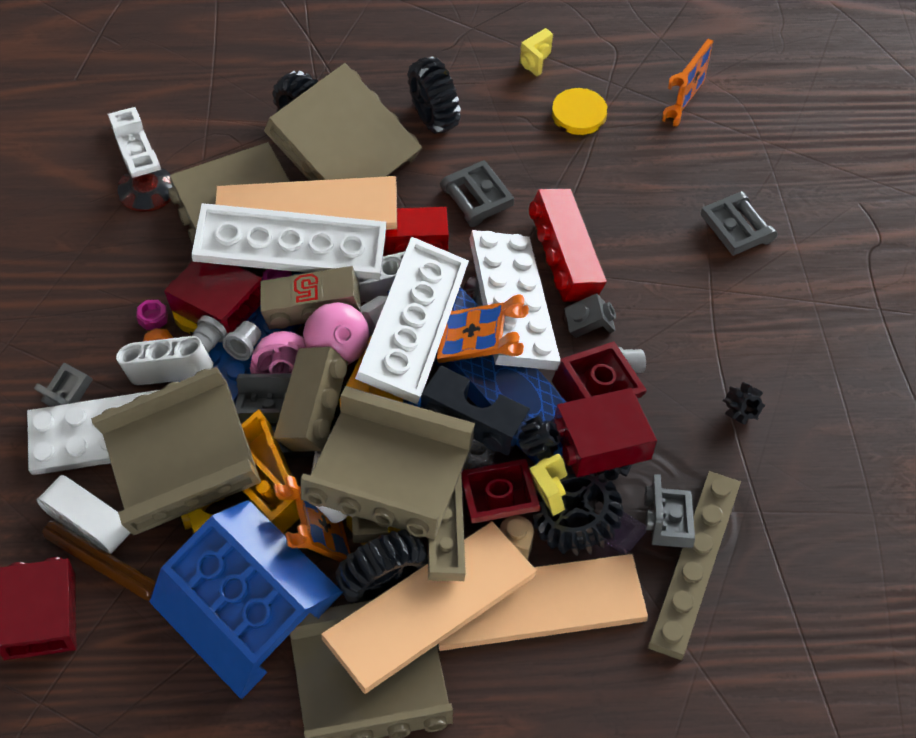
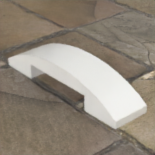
(133, 142)

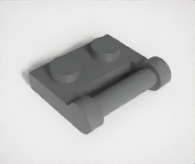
(485, 188)
(733, 228)

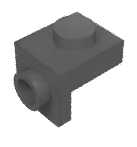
(590, 315)
(66, 387)

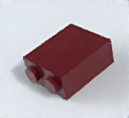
(215, 291)
(604, 432)
(37, 608)

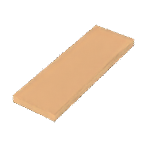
(349, 198)
(559, 602)
(423, 612)

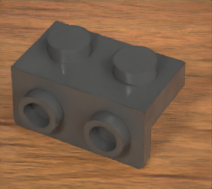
(262, 393)
(669, 515)

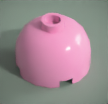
(339, 328)
(276, 353)

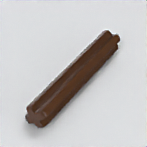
(99, 559)

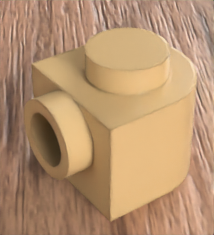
(519, 532)

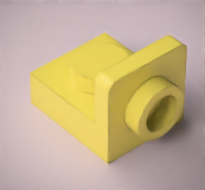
(535, 50)
(547, 478)

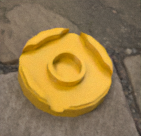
(579, 111)

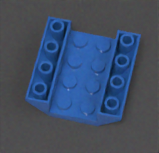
(239, 593)

